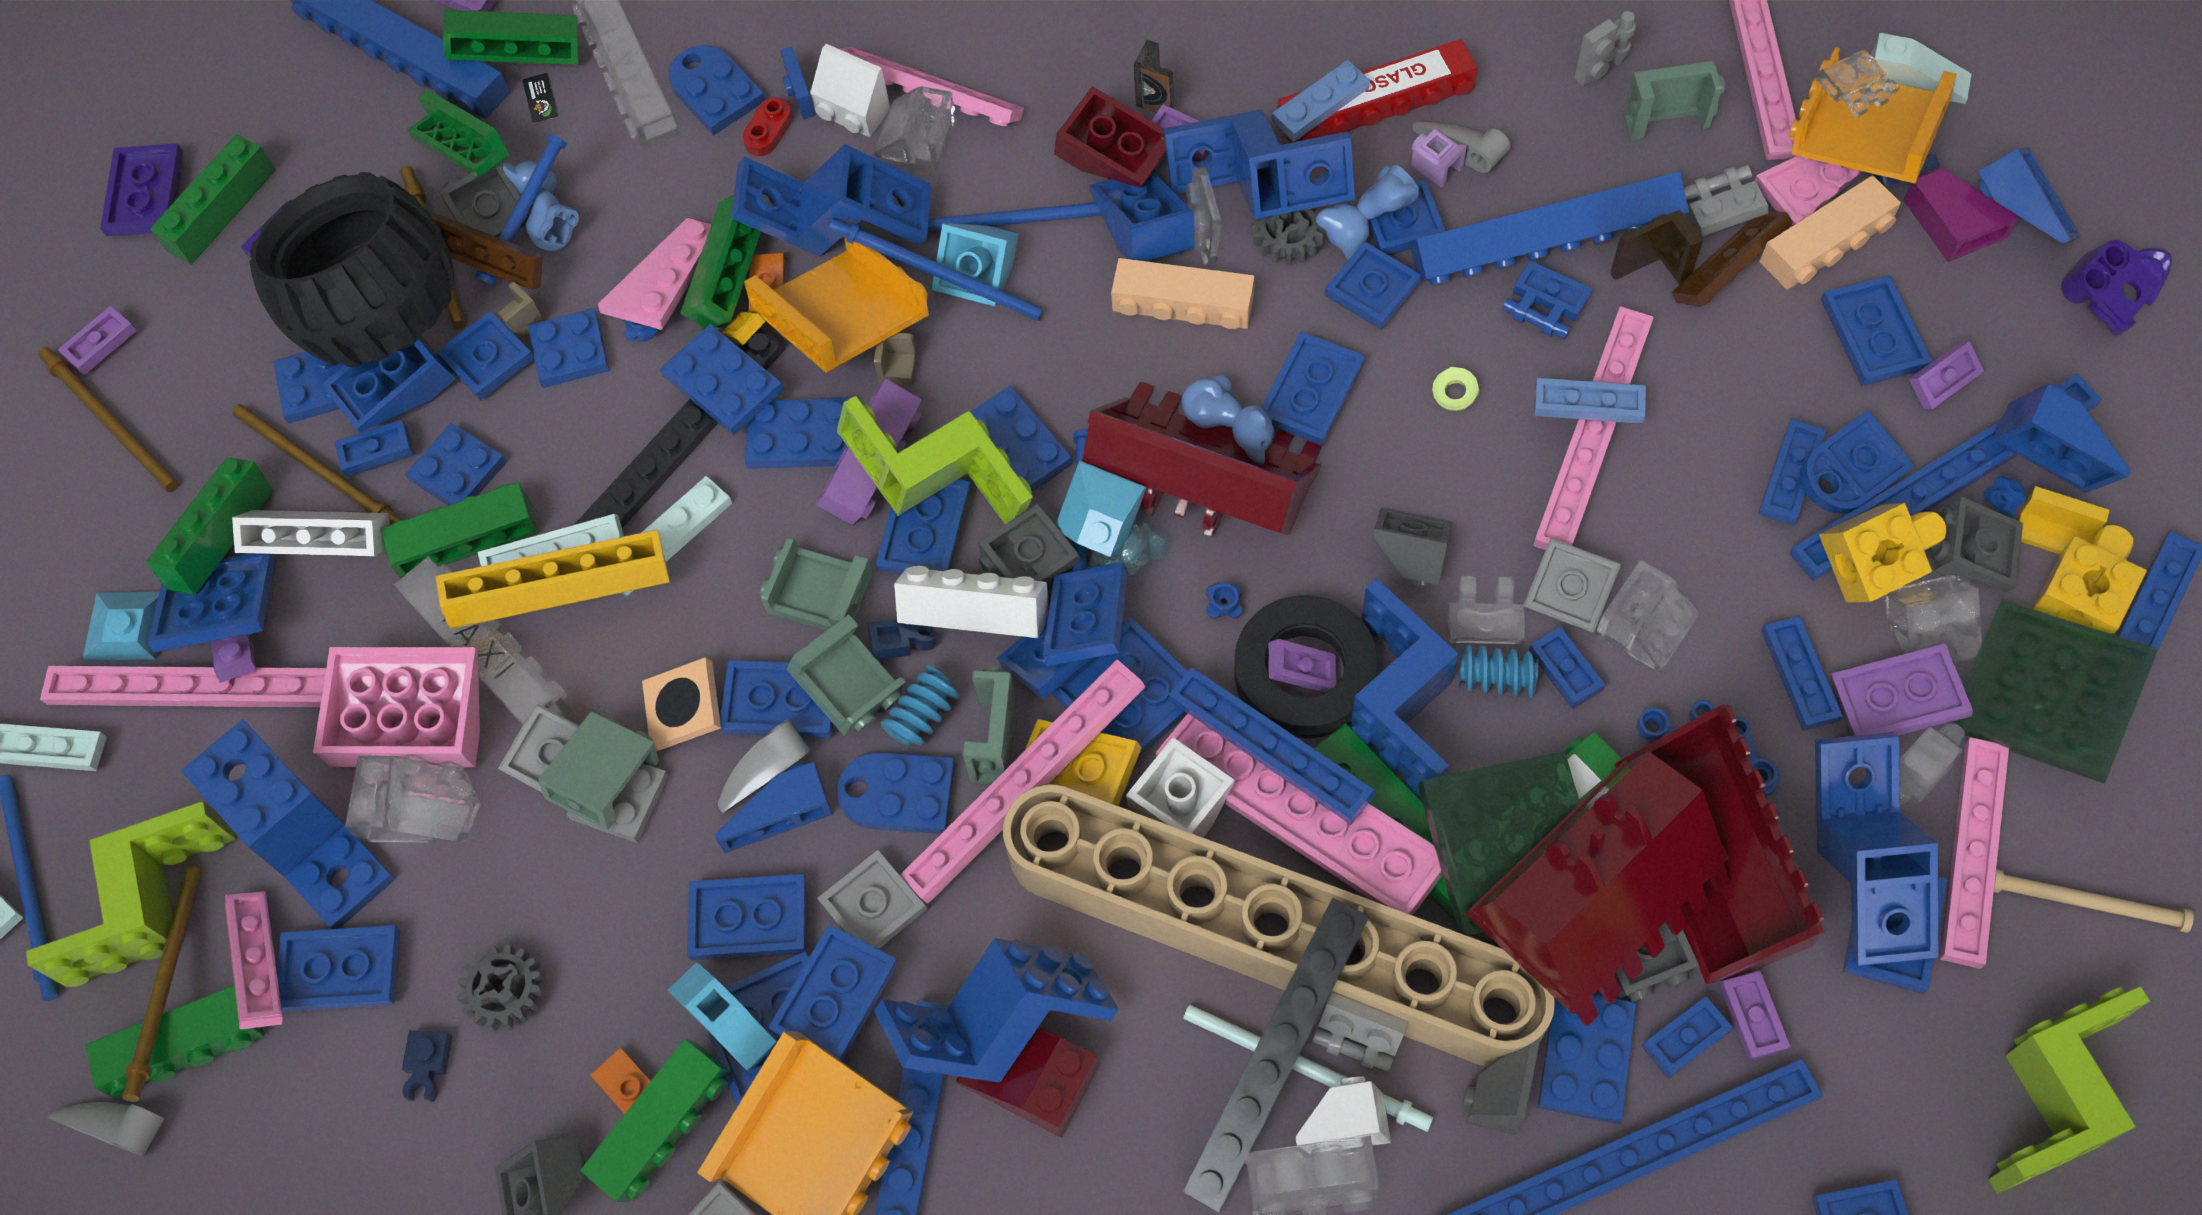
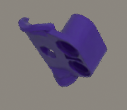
(2101, 280)

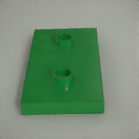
(1391, 794)

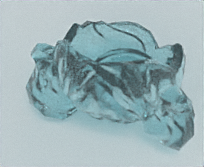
(1136, 551)

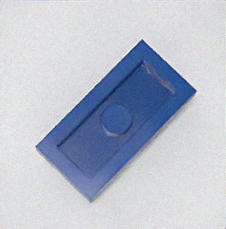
(795, 83)
(373, 448)
(1566, 667)
(1687, 1037)

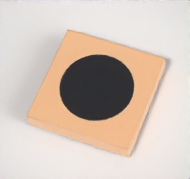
(681, 704)

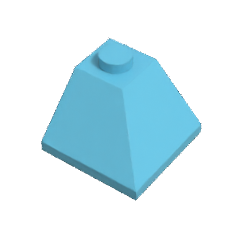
(978, 253)
(1099, 509)
(121, 626)

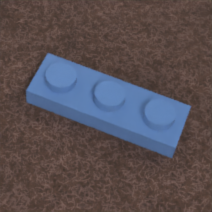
(1320, 100)
(1590, 400)

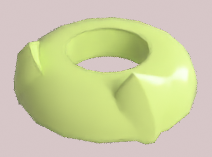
(1451, 376)

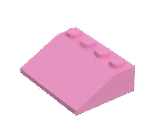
(399, 704)

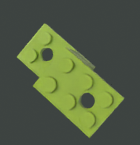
(933, 461)
(132, 894)
(2068, 1087)

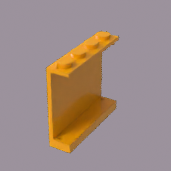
(1883, 141)
(841, 305)
(807, 1134)

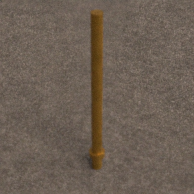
(59, 367)
(313, 463)
(139, 1069)

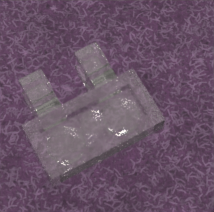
(1857, 80)
(1486, 622)

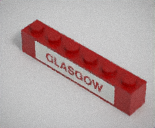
(1402, 87)

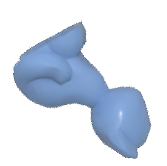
(549, 222)
(1348, 225)
(1211, 404)

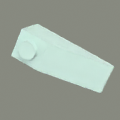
(1917, 65)

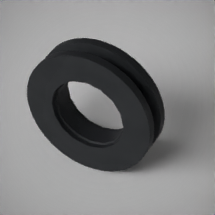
(1310, 618)

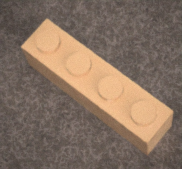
(1830, 233)
(1182, 293)

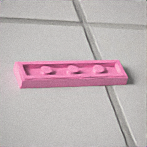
(253, 960)

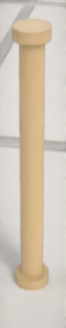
(2180, 919)

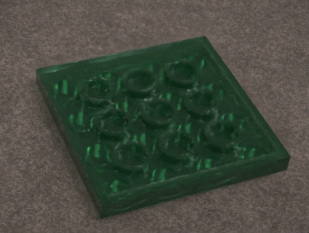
(2055, 690)
(1491, 820)

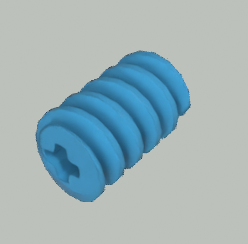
(1498, 670)
(920, 707)

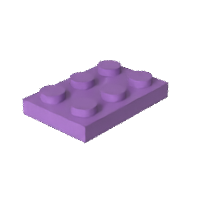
(1902, 693)

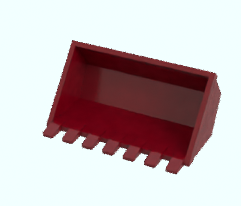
(1199, 463)
(1607, 883)
(1766, 904)

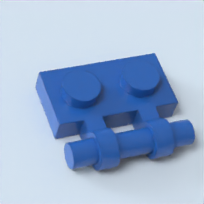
(1551, 291)

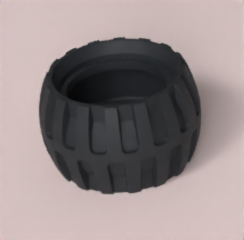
(352, 269)

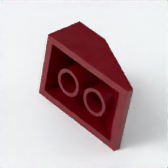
(1110, 140)
(1042, 1082)

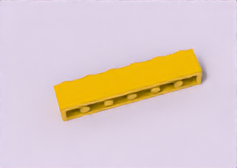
(552, 579)

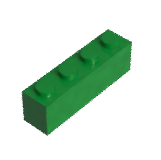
(510, 37)
(213, 199)
(720, 269)
(206, 527)
(460, 529)
(184, 1039)
(656, 1122)

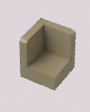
(519, 313)
(896, 359)

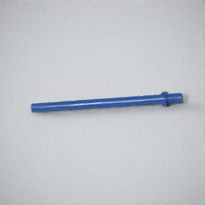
(1018, 216)
(855, 234)
(25, 880)

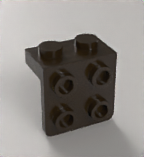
(1664, 239)

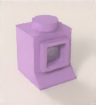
(1435, 154)

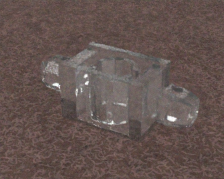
(1928, 761)

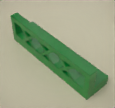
(465, 132)

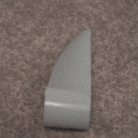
(1482, 149)
(762, 763)
(114, 1123)

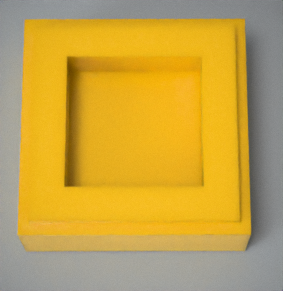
(743, 327)

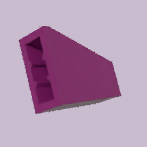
(1957, 214)

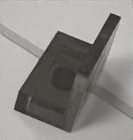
(1152, 82)

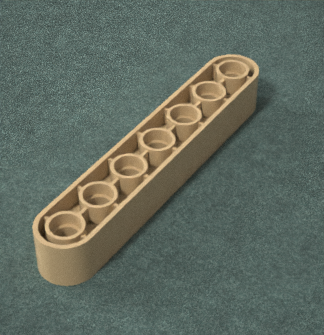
(1249, 887)

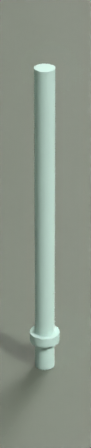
(1307, 1067)

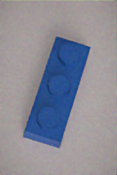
(1785, 489)
(1801, 673)

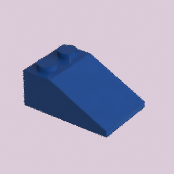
(2024, 189)
(1145, 219)
(389, 386)
(2061, 439)

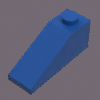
(782, 805)

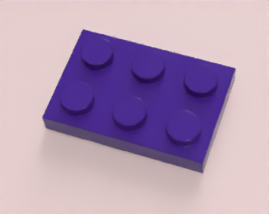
(140, 187)

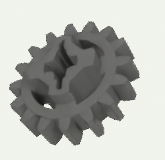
(1288, 234)
(483, 991)

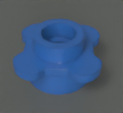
(639, 332)
(2005, 495)
(1224, 591)

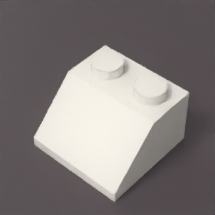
(849, 91)
(1181, 790)
(1348, 1113)

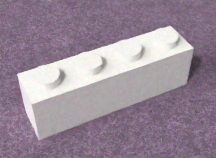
(310, 532)
(971, 601)

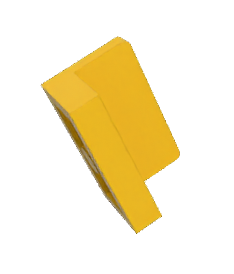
(2054, 519)

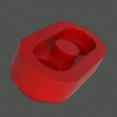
(769, 124)

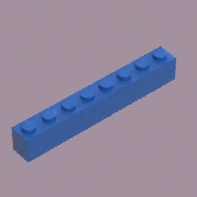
(408, 50)
(1546, 227)

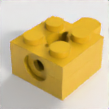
(1881, 550)
(2093, 581)

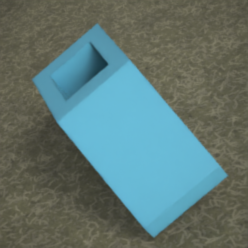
(722, 1016)

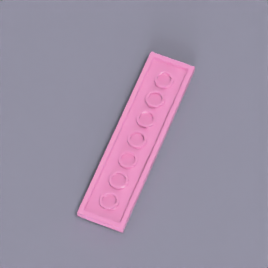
(1370, 855)

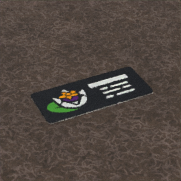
(540, 98)

